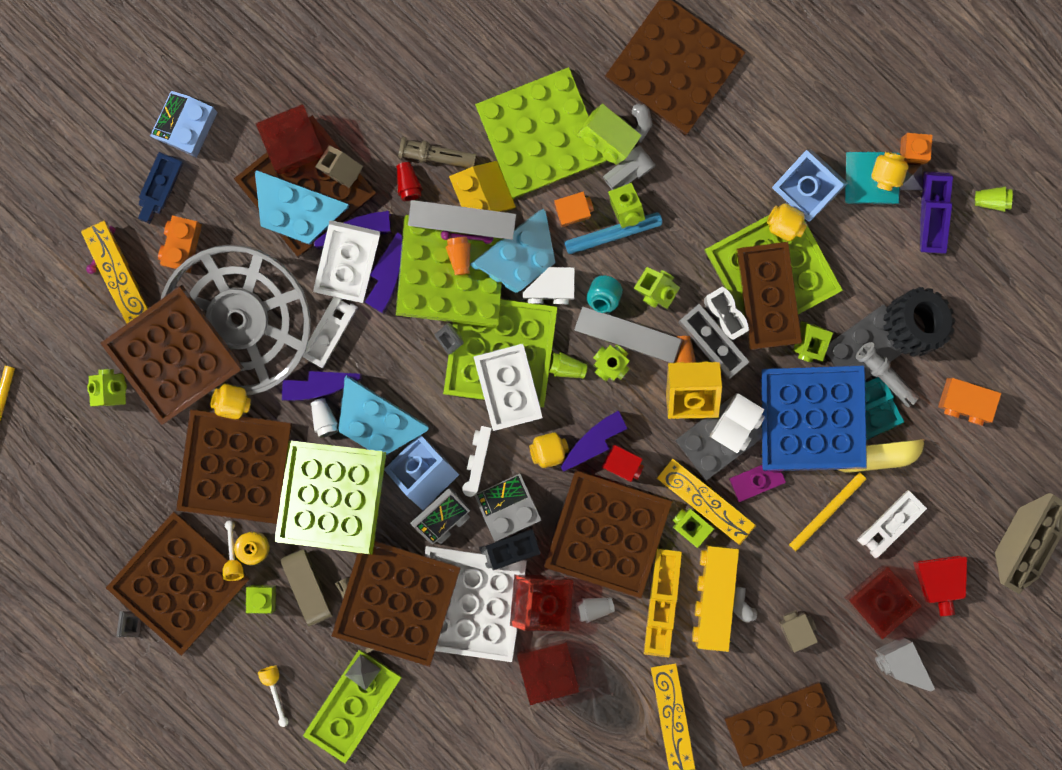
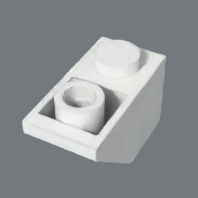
(554, 285)

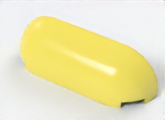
(891, 455)

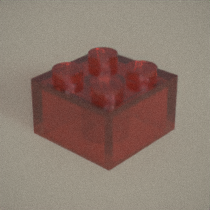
(290, 139)
(882, 601)
(541, 602)
(547, 672)

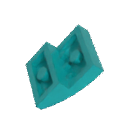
(861, 186)
(880, 409)

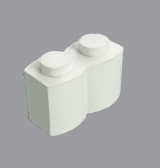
(722, 307)
(737, 422)

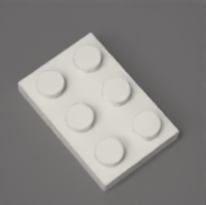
(346, 261)
(508, 387)

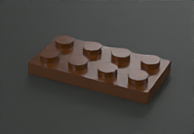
(769, 295)
(780, 724)

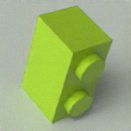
(609, 134)

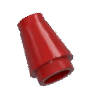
(408, 183)

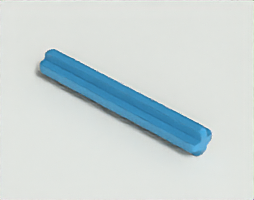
(611, 233)

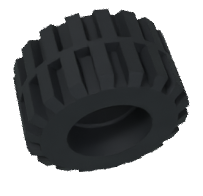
(933, 312)

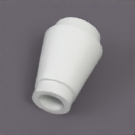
(323, 418)

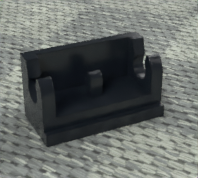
(510, 550)

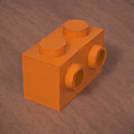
(180, 242)
(969, 400)

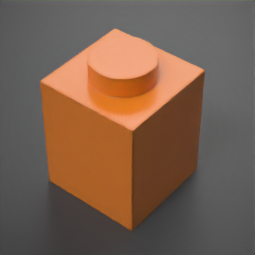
(916, 148)
(573, 209)

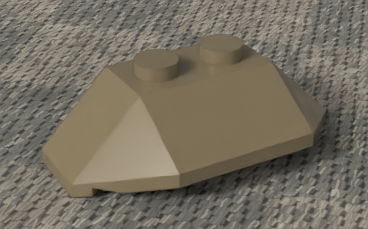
(1029, 542)

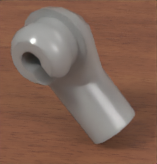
(643, 118)
(741, 608)

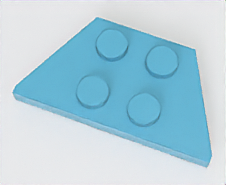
(294, 209)
(521, 259)
(374, 420)

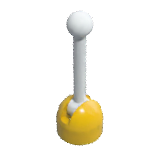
(232, 569)
(269, 677)

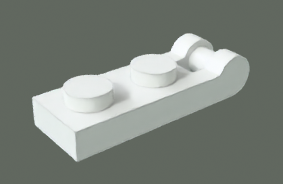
(329, 332)
(476, 462)
(892, 523)

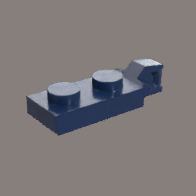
(158, 186)

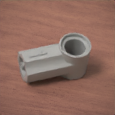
(633, 167)

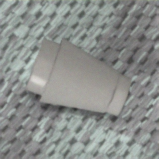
(593, 608)

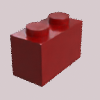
(623, 463)

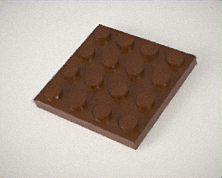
(674, 65)
(312, 179)
(171, 355)
(233, 467)
(608, 534)
(176, 583)
(396, 603)

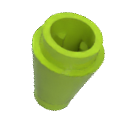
(994, 198)
(566, 366)

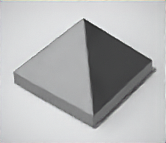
(913, 178)
(449, 338)
(128, 625)
(363, 672)

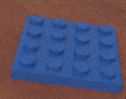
(814, 418)

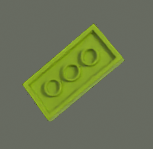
(350, 711)

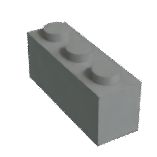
(713, 341)

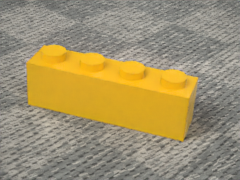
(716, 599)

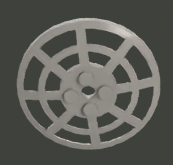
(251, 308)

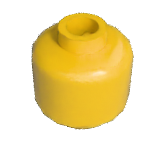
(889, 171)
(786, 222)
(230, 401)
(548, 450)
(260, 550)

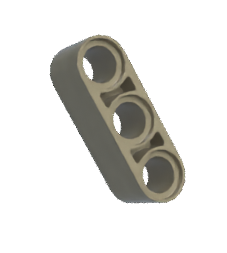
(306, 587)

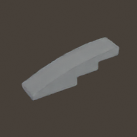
(461, 219)
(628, 335)

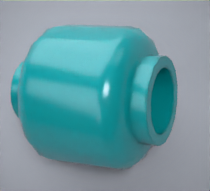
(604, 294)

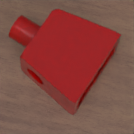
(943, 581)

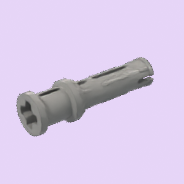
(880, 367)

